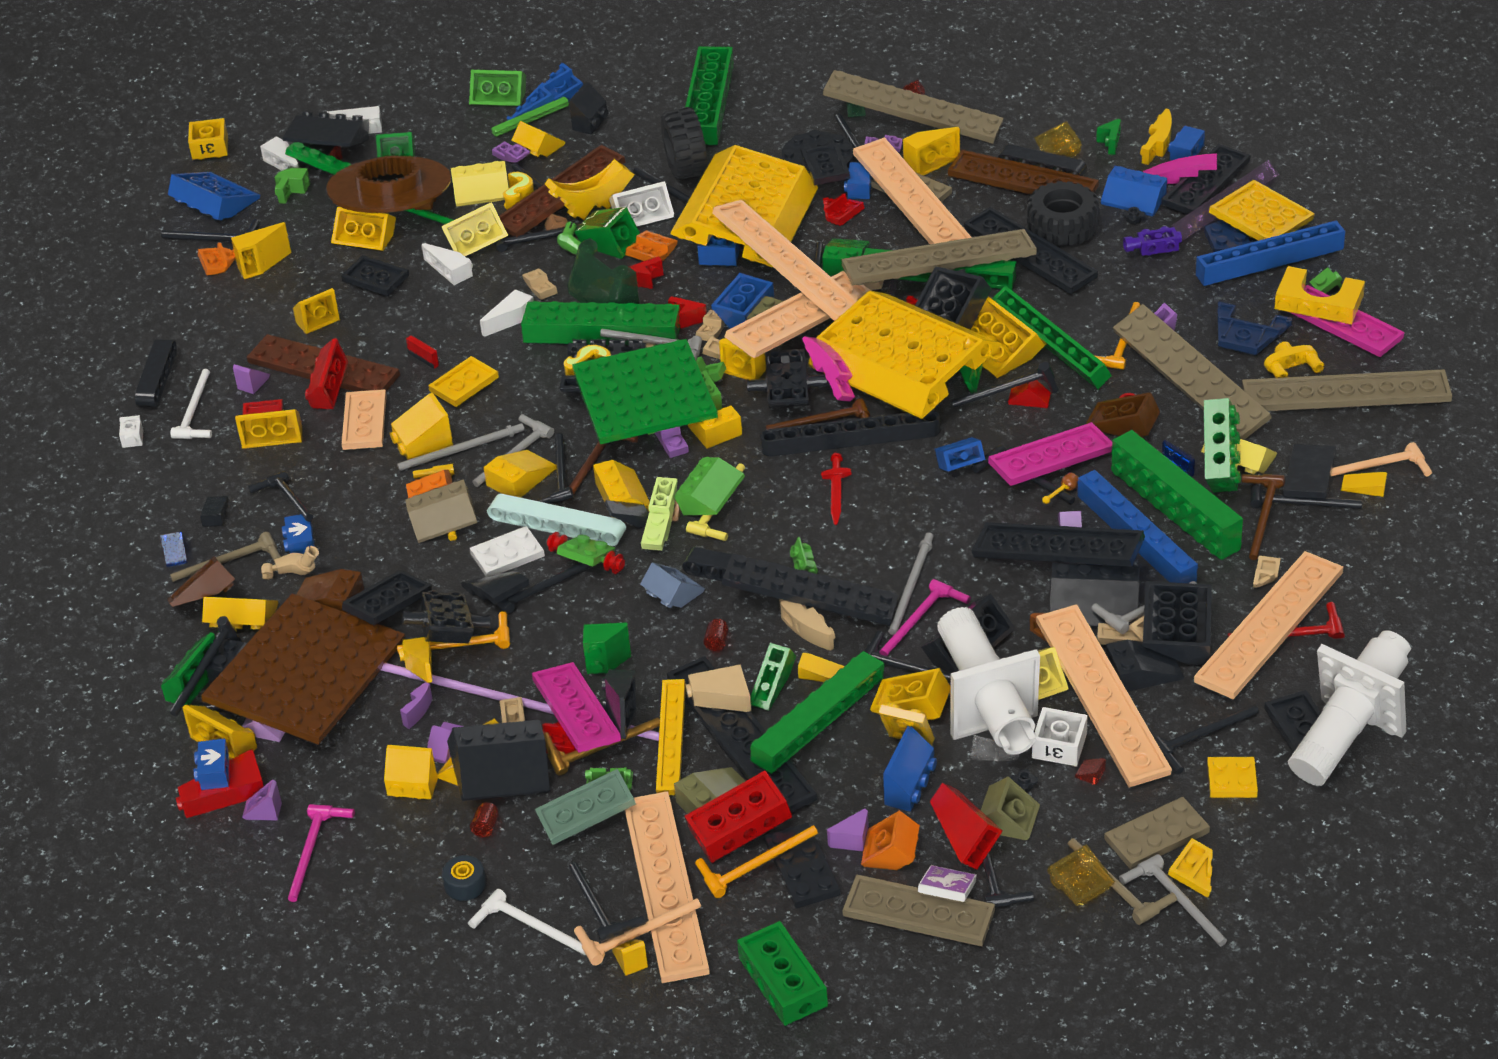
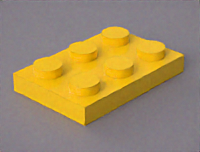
(463, 381)
(897, 720)

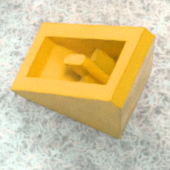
(631, 956)

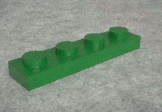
(315, 158)

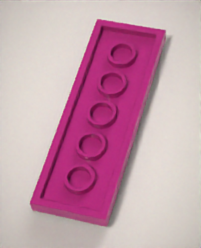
(1364, 332)
(1050, 454)
(576, 707)

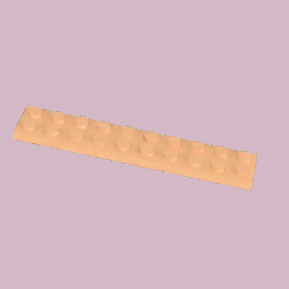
(909, 192)
(785, 258)
(785, 321)
(1268, 625)
(1104, 696)
(665, 887)

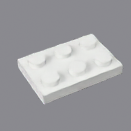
(507, 552)

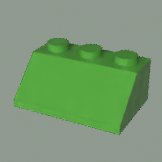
(497, 87)
(708, 487)

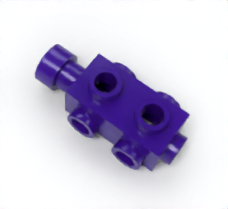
(1155, 242)

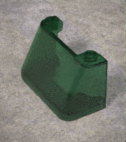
(596, 282)

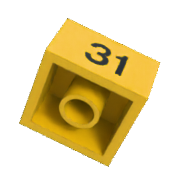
(208, 139)

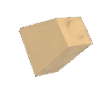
(720, 689)

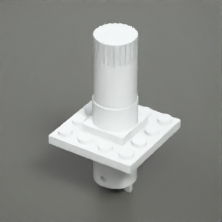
(987, 689)
(1354, 696)

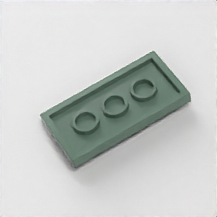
(585, 806)

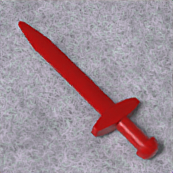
(835, 475)

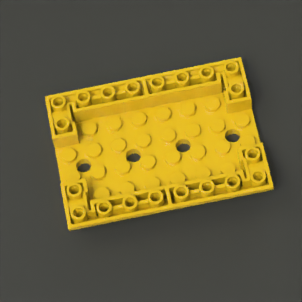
(767, 184)
(882, 356)

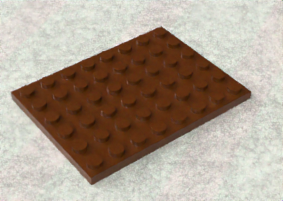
(303, 668)

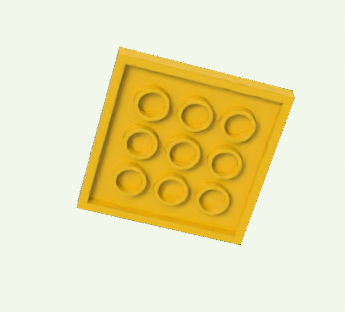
(1261, 212)

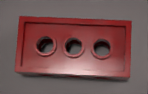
(738, 816)

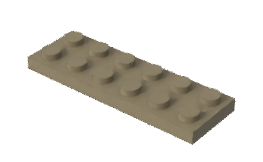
(909, 910)

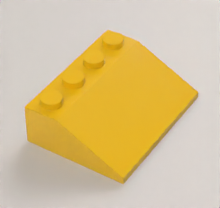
(1017, 340)

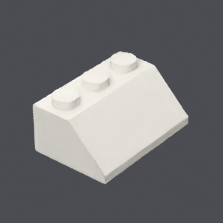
(645, 203)

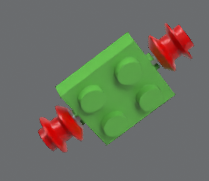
(586, 551)

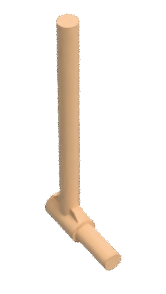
(1411, 452)
(596, 951)

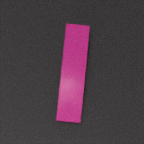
(1184, 167)

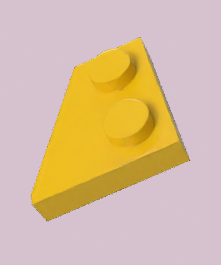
(1194, 867)

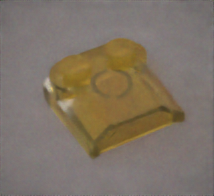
(1059, 141)
(1080, 876)

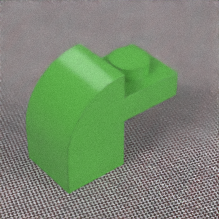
(291, 181)

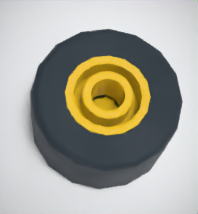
(464, 877)

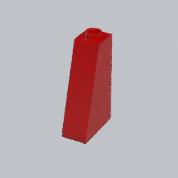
(243, 784)
(965, 825)

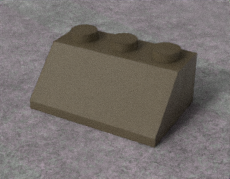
(441, 511)

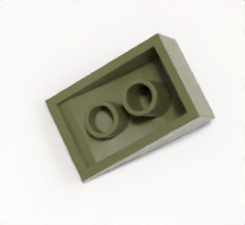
(704, 787)

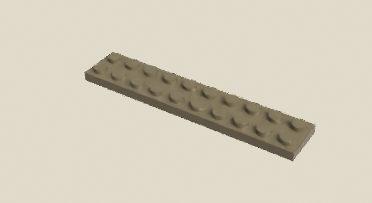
(912, 106)
(945, 255)
(1187, 367)
(1349, 390)

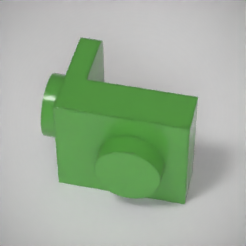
(1326, 281)
(714, 370)

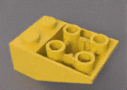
(261, 249)

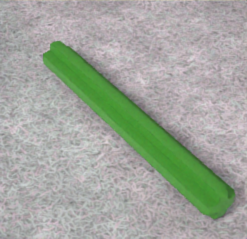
(530, 116)

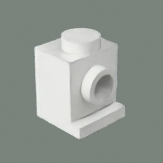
(131, 431)

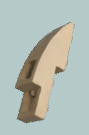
(807, 624)

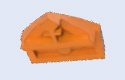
(216, 259)

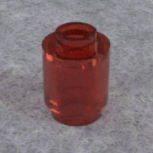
(716, 635)
(484, 820)

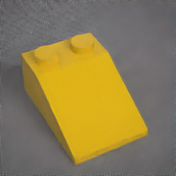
(931, 149)
(517, 472)
(919, 691)

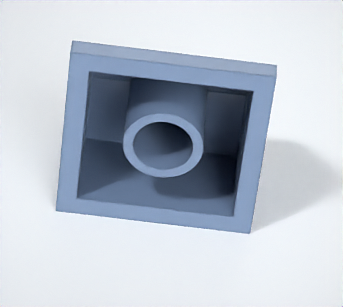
(670, 585)

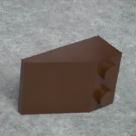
(1126, 414)
(205, 582)
(332, 587)

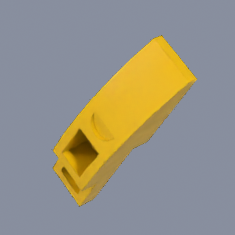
(1159, 139)

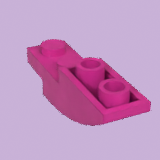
(829, 361)

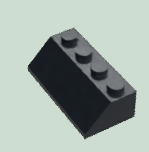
(993, 622)

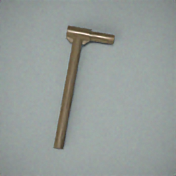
(265, 543)
(1142, 911)

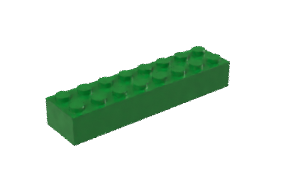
(710, 89)
(568, 321)
(1177, 495)

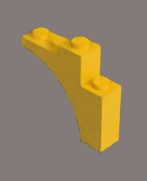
(597, 190)

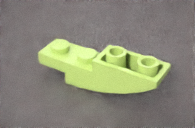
(660, 514)

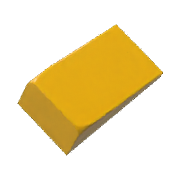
(1365, 483)
(816, 668)

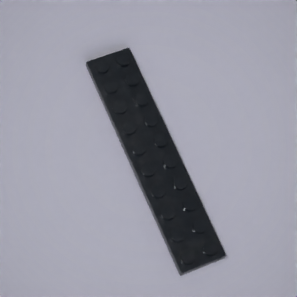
(735, 734)

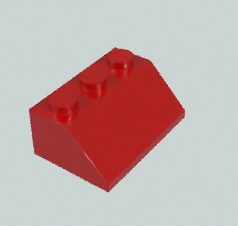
(327, 376)

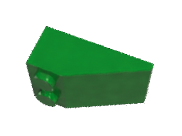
(840, 249)

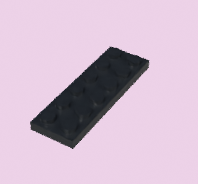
(1195, 191)

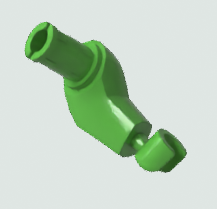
(566, 239)

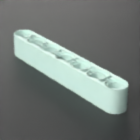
(555, 519)

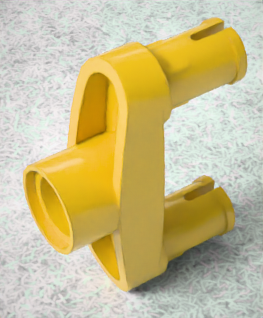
(1288, 356)

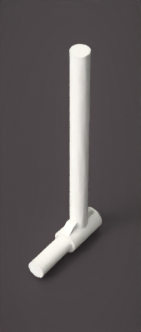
(185, 431)
(497, 902)

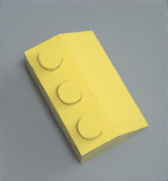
(479, 183)
(475, 230)
(1254, 457)
(1051, 674)

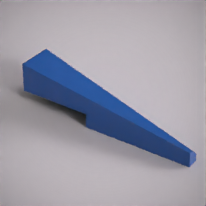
(559, 85)

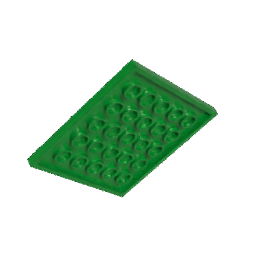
(644, 391)

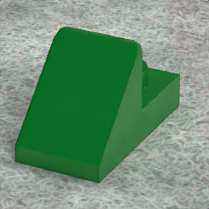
(1109, 134)

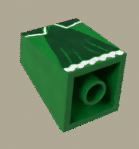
(611, 230)

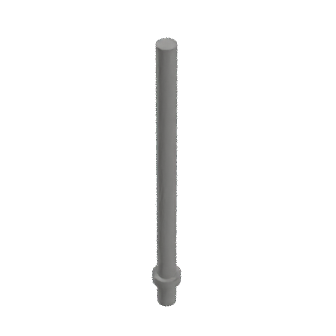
(508, 431)
(925, 546)

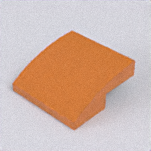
(651, 245)

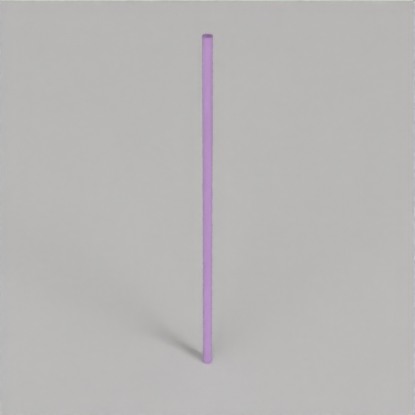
(496, 695)

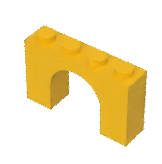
(1339, 307)

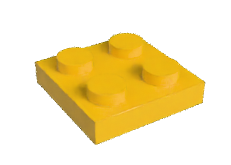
(1232, 777)

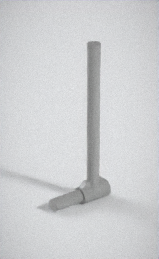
(694, 343)
(539, 430)
(1118, 622)
(1154, 867)

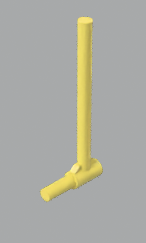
(701, 527)

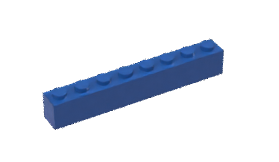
(1270, 253)
(1122, 514)

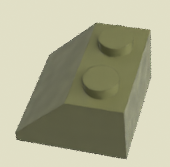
(1010, 808)

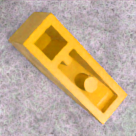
(417, 657)

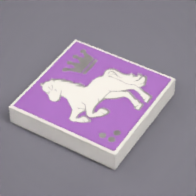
(947, 883)

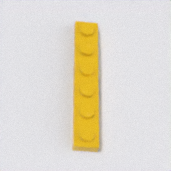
(670, 735)

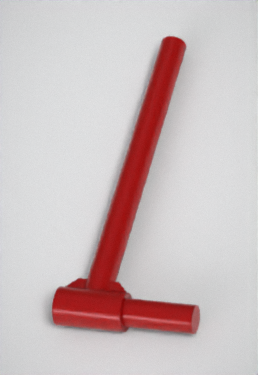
(1332, 628)

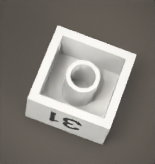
(1059, 736)

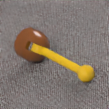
(1069, 482)

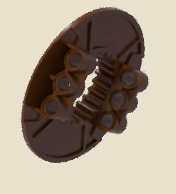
(418, 190)

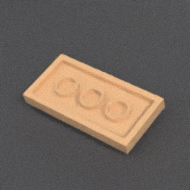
(364, 419)

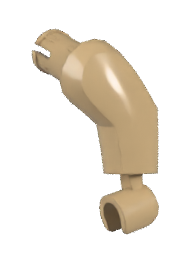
(292, 563)

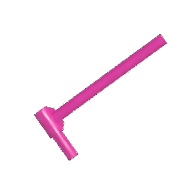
(937, 590)
(317, 814)

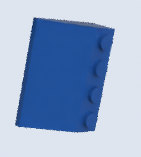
(211, 194)

